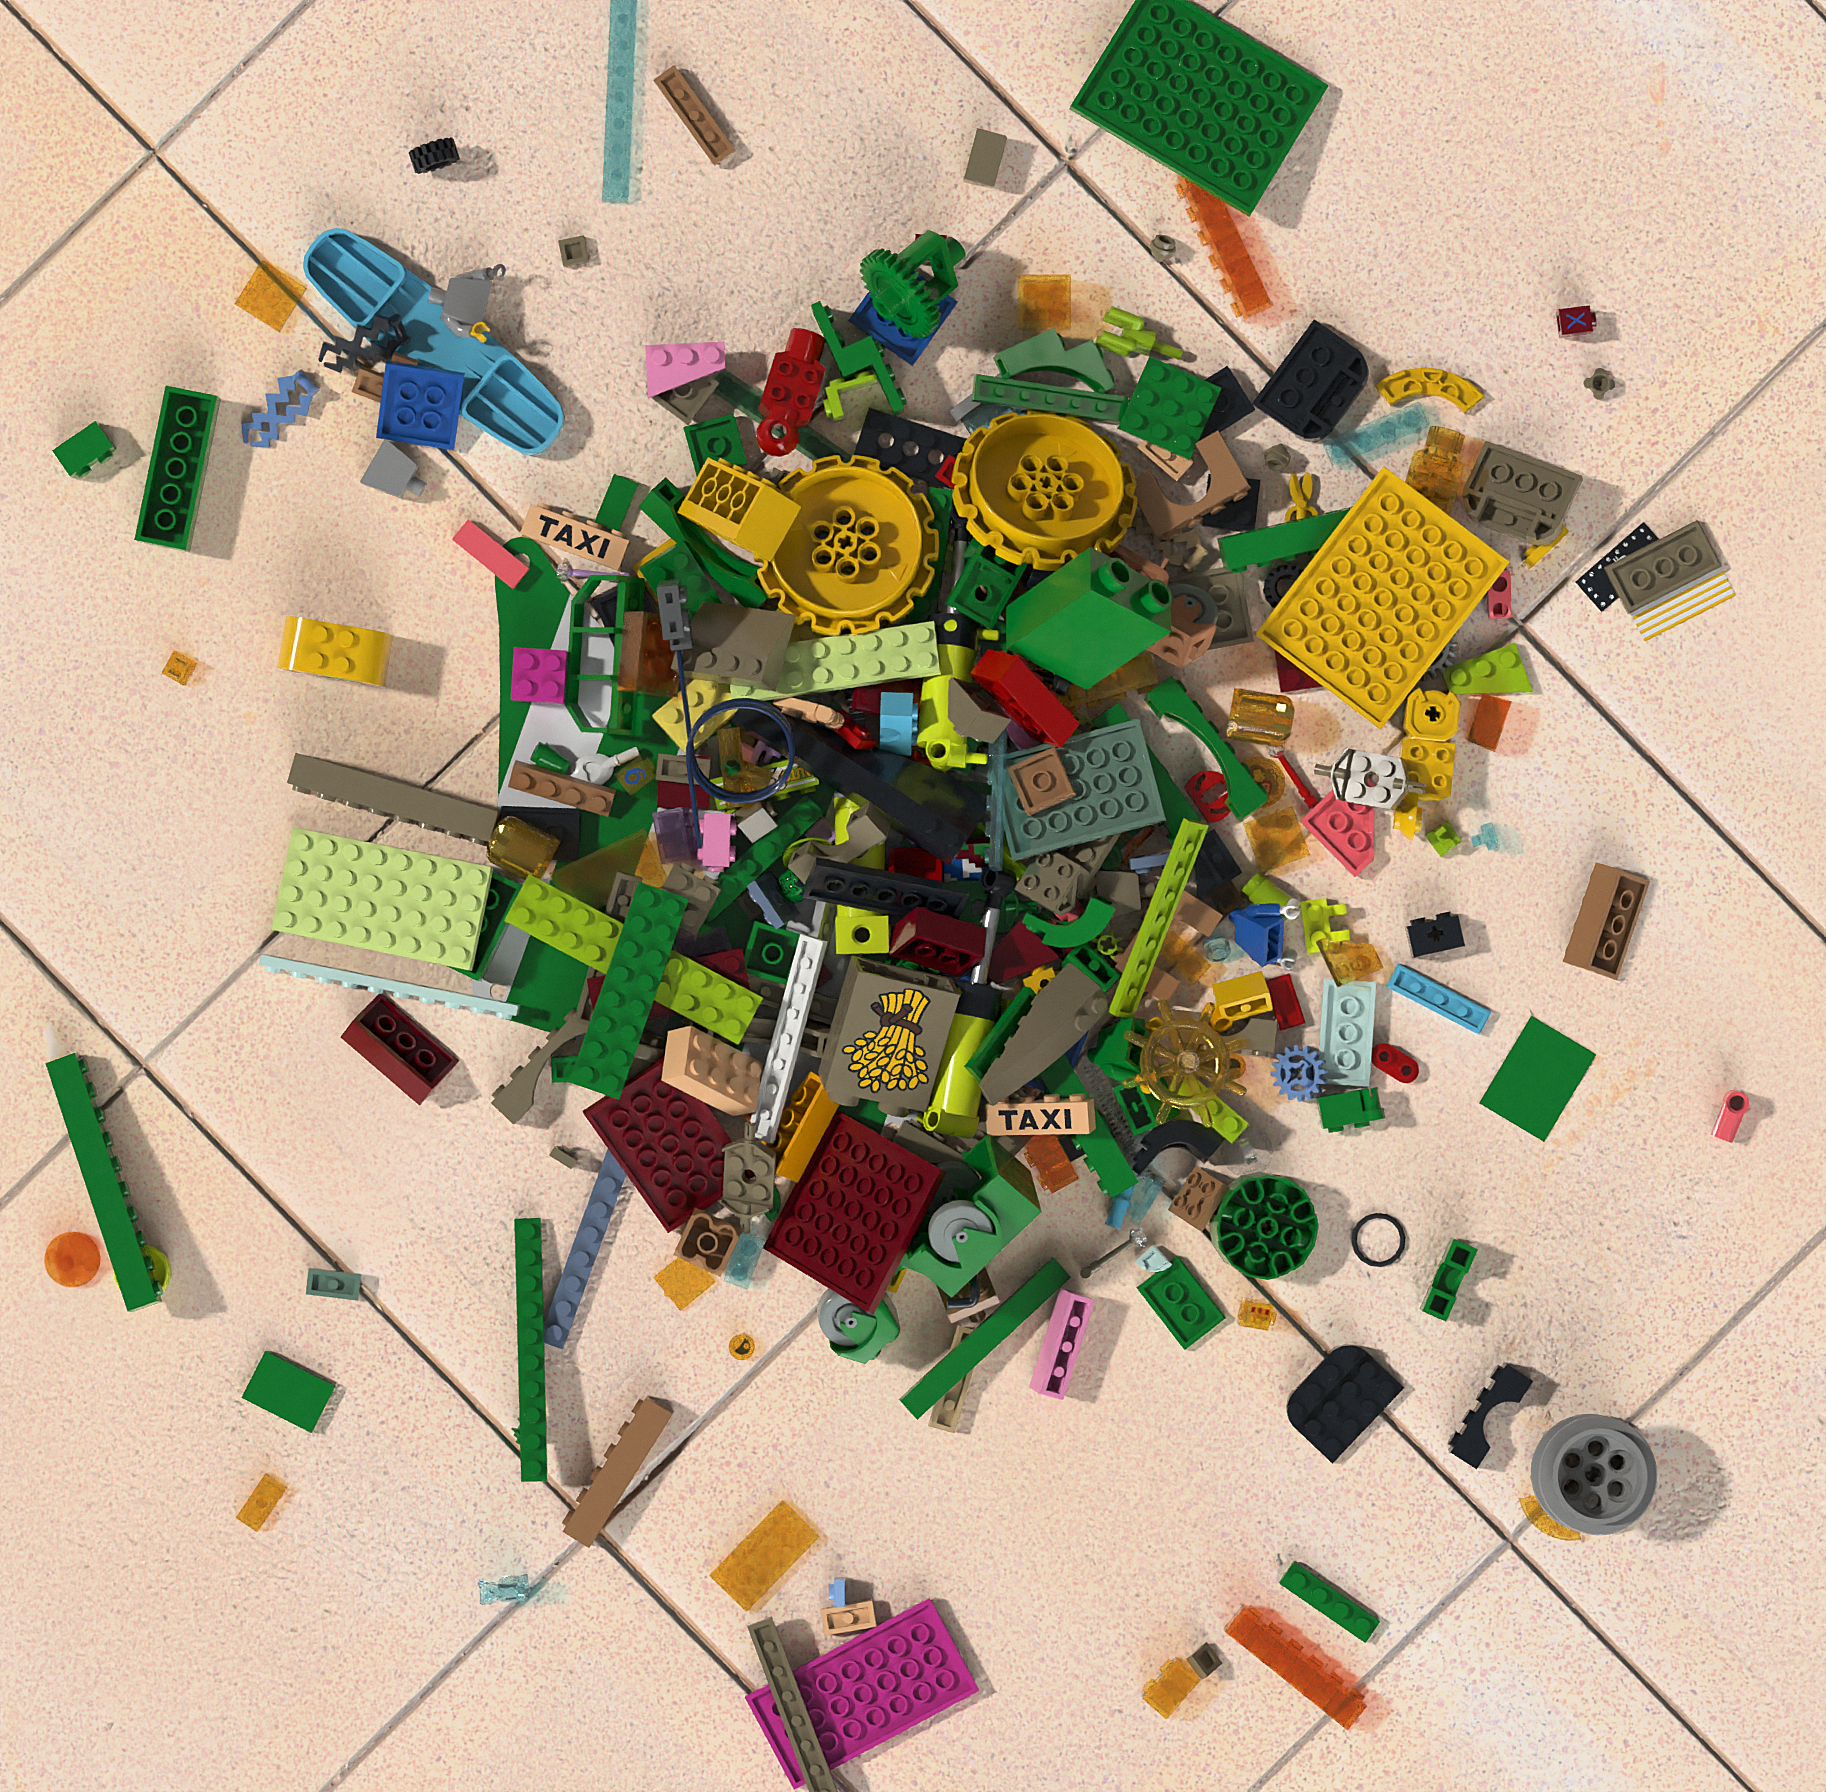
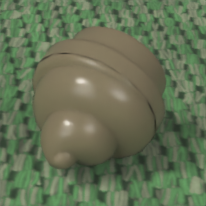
(1162, 247)
(1277, 457)

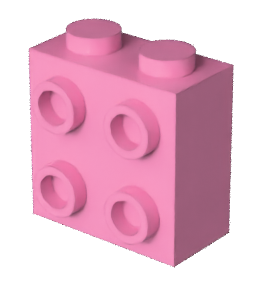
(717, 839)

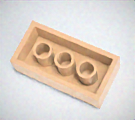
(711, 1071)

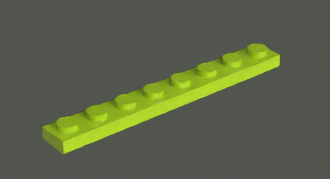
(1158, 918)

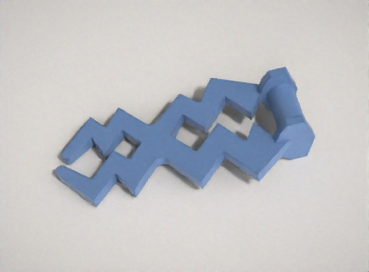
(272, 417)

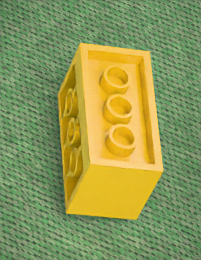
(740, 507)

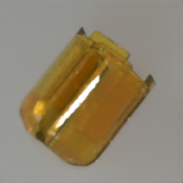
(1260, 717)
(521, 848)

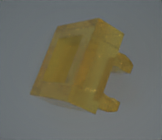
(179, 668)

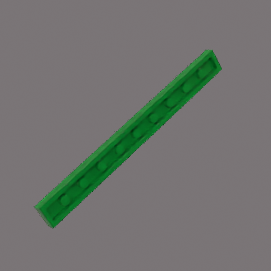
(531, 1350)

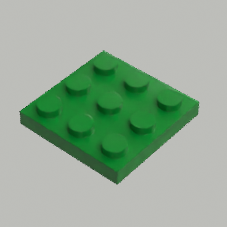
(1169, 408)

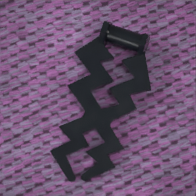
(354, 346)

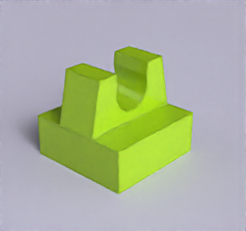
(1443, 838)

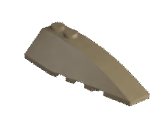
(1053, 1025)

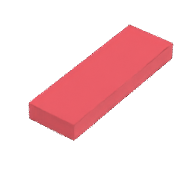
(490, 554)

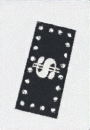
(1596, 582)

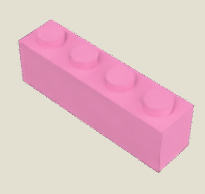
(1061, 1343)

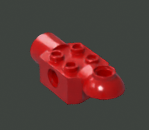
(791, 391)

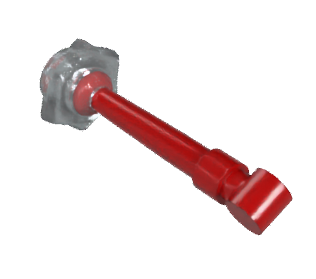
(1278, 752)

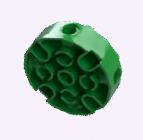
(1268, 1250)

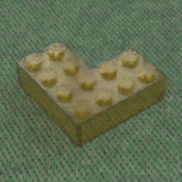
(593, 875)

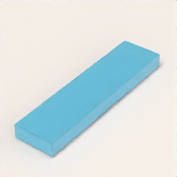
(1438, 999)

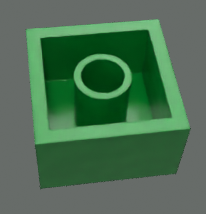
(770, 951)

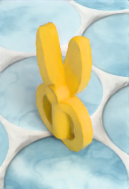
(1300, 497)

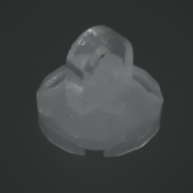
(1249, 1154)

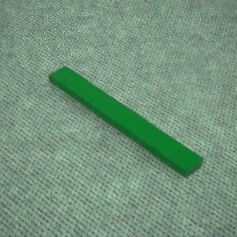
(984, 1338)

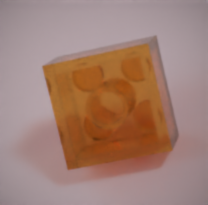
(1051, 1163)

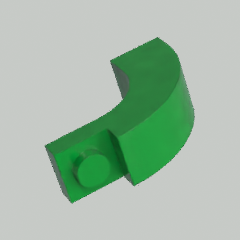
(1075, 931)

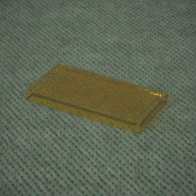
(764, 1555)

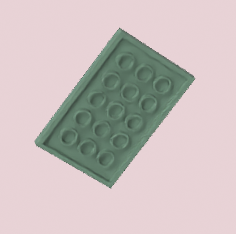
(1111, 786)

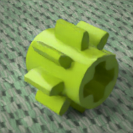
(1114, 941)

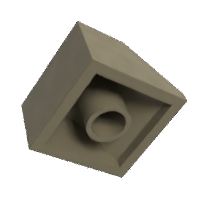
(975, 712)

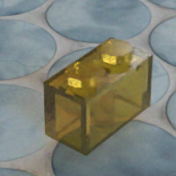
(1170, 1686)

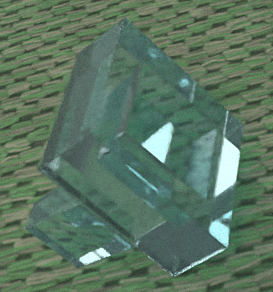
(1487, 836)

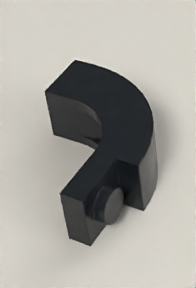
(1180, 1134)

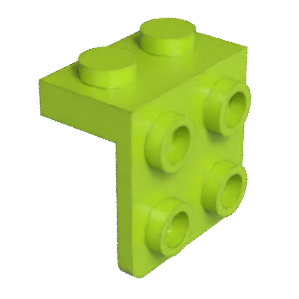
(832, 403)

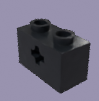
(1450, 937)

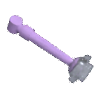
(565, 572)

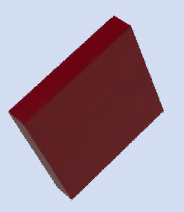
(678, 794)

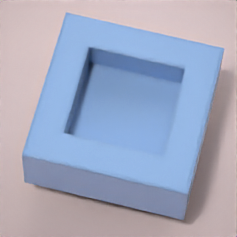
(837, 1592)

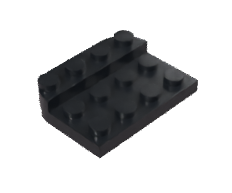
(1314, 384)
(1340, 1399)

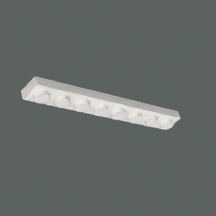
(787, 1036)

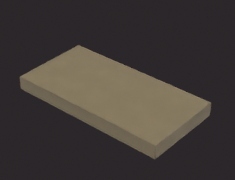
(1662, 567)

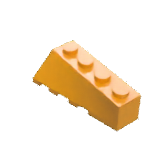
(802, 1127)

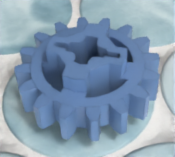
(1290, 1065)

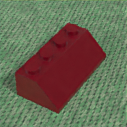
(399, 1048)

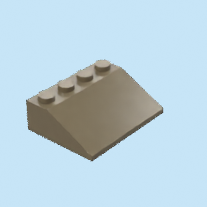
(737, 645)

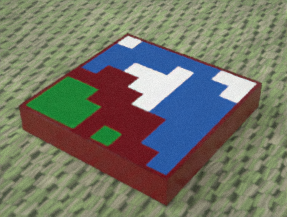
(968, 862)

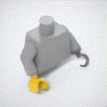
(466, 301)

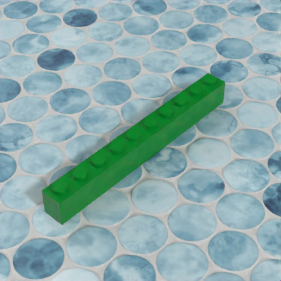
(104, 1183)

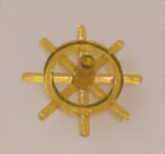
(1185, 1063)

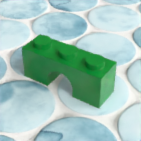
(1447, 1279)

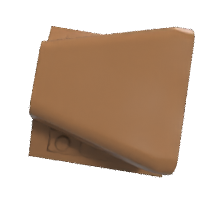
(708, 1242)

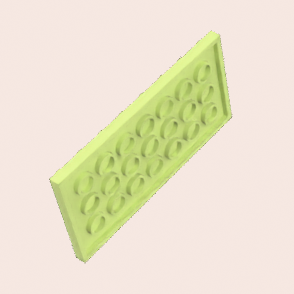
(382, 898)

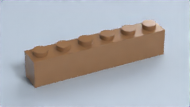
(617, 1472)

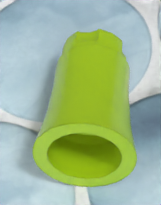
(1264, 891)

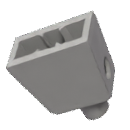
(393, 473)

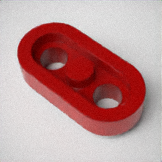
(1394, 1063)

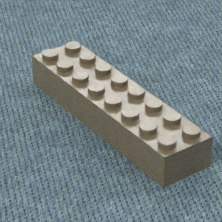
(396, 798)

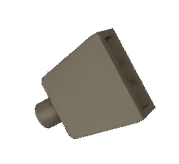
(1124, 890)

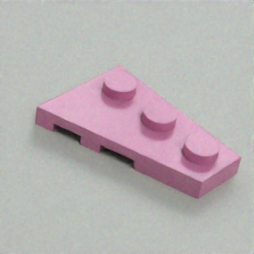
(677, 364)

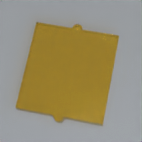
(683, 1282)

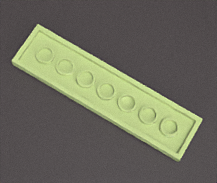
(853, 662)

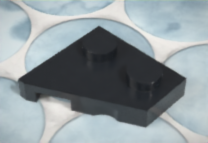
(1213, 865)

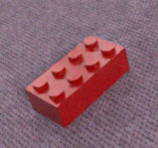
(1025, 697)

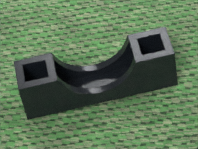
(1506, 1386)

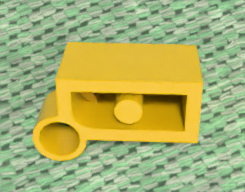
(1239, 999)

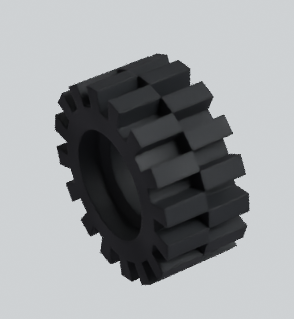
(434, 155)
(1272, 579)

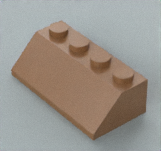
(1606, 921)

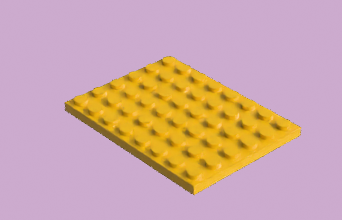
(1382, 597)

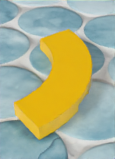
(1429, 382)

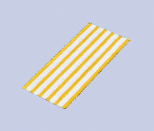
(1682, 604)

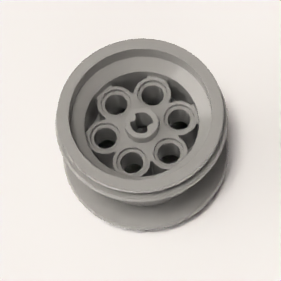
(1635, 1475)

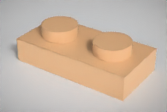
(1168, 462)
(848, 1618)

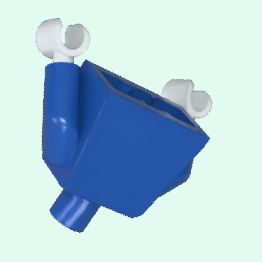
(1261, 931)

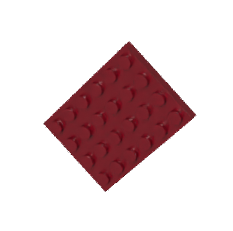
(664, 1145)

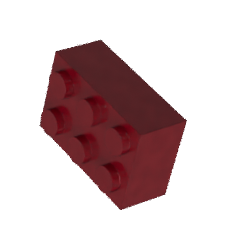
(938, 941)

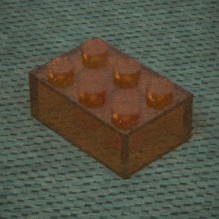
(646, 657)

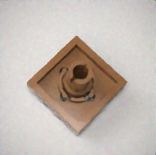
(1198, 1198)
(987, 1299)

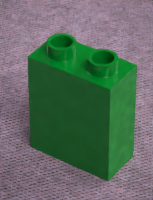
(1088, 618)

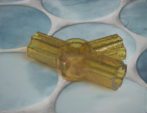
(749, 774)

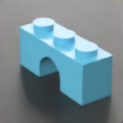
(898, 722)

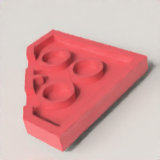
(1344, 830)

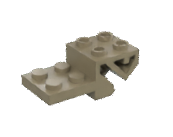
(1064, 874)

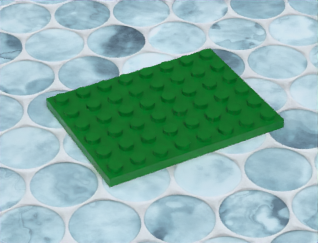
(1199, 99)

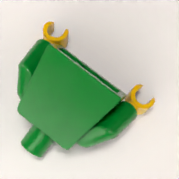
(1117, 1055)

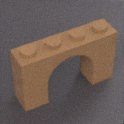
(1226, 484)
(1189, 911)

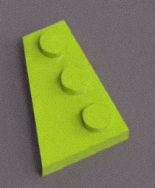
(1489, 673)

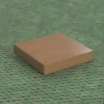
(1041, 781)

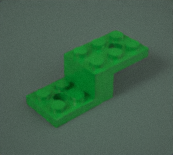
(859, 357)
(985, 570)

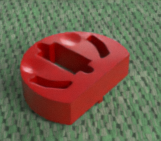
(1210, 780)

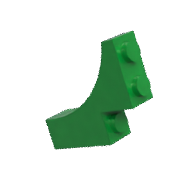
(1047, 353)

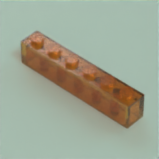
(1226, 250)
(1296, 1667)

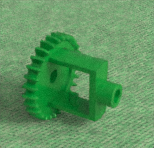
(897, 291)

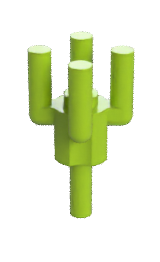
(1133, 336)

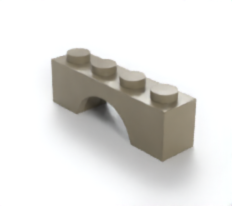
(865, 828)
(1258, 1033)

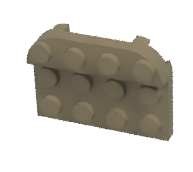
(1519, 495)

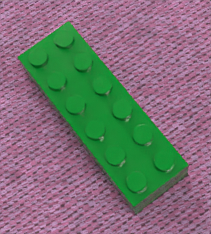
(177, 468)

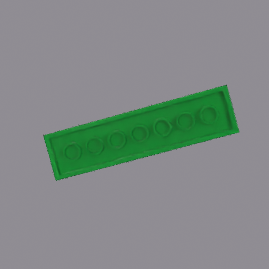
(628, 990)

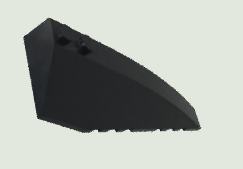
(915, 798)

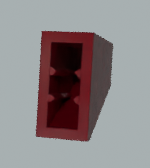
(1018, 954)

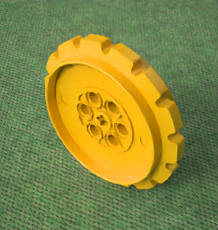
(1043, 489)
(877, 587)

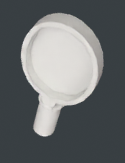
(599, 767)

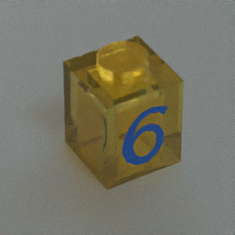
(636, 775)

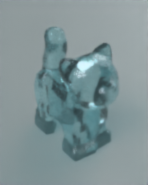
(505, 1589)

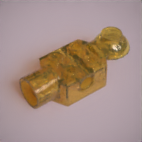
(1437, 467)

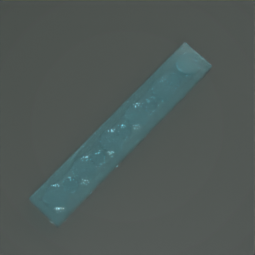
(996, 802)

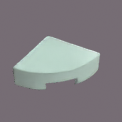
(1153, 1260)

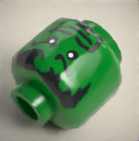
(791, 887)

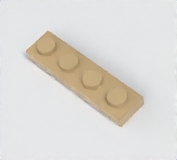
(948, 1408)

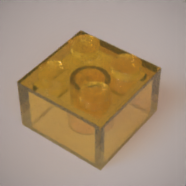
(1044, 302)

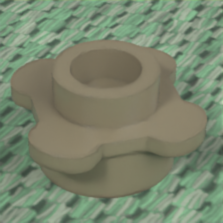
(1598, 391)

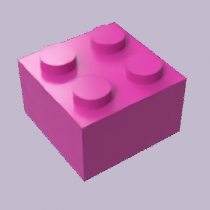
(539, 675)

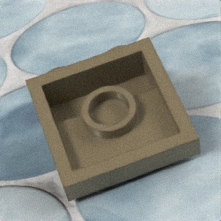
(688, 398)
(700, 892)

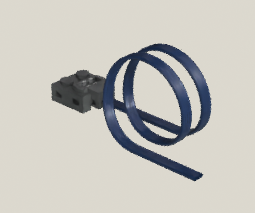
(677, 628)

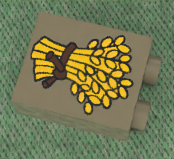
(887, 1036)

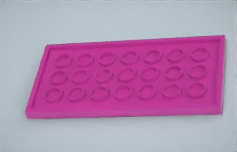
(871, 1688)

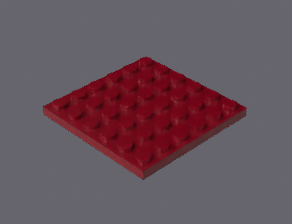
(854, 1211)

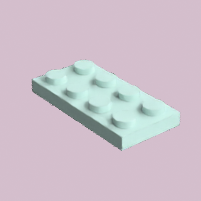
(1347, 1032)

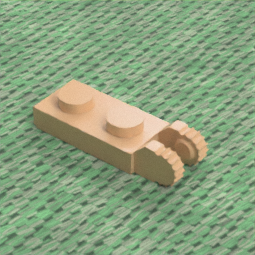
(810, 711)

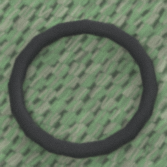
(1380, 1216)

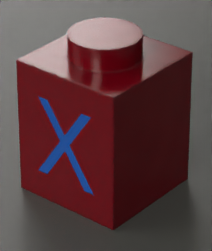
(1575, 321)

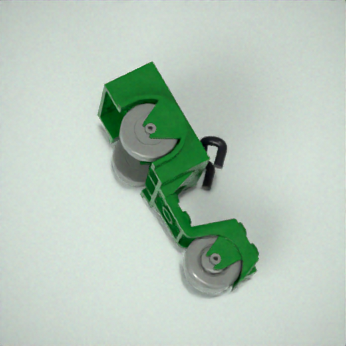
(955, 1240)

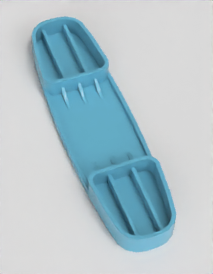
(497, 387)

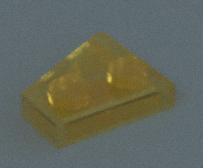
(1349, 960)

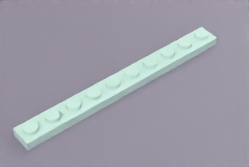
(378, 984)

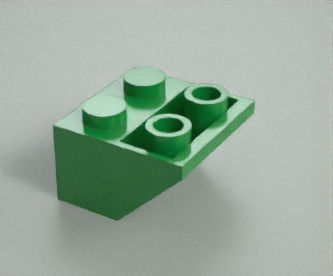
(1140, 1108)

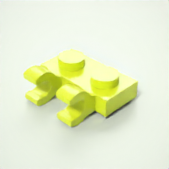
(1316, 922)

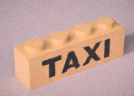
(575, 537)
(1041, 1116)

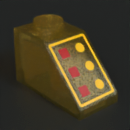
(1256, 1314)

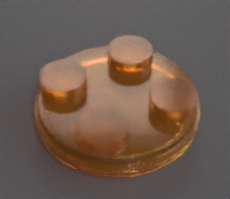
(72, 1259)

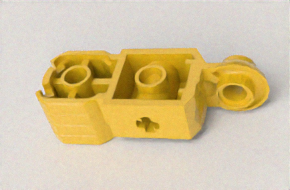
(1427, 753)

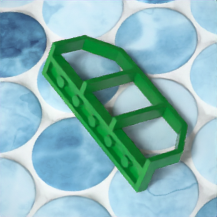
(623, 704)

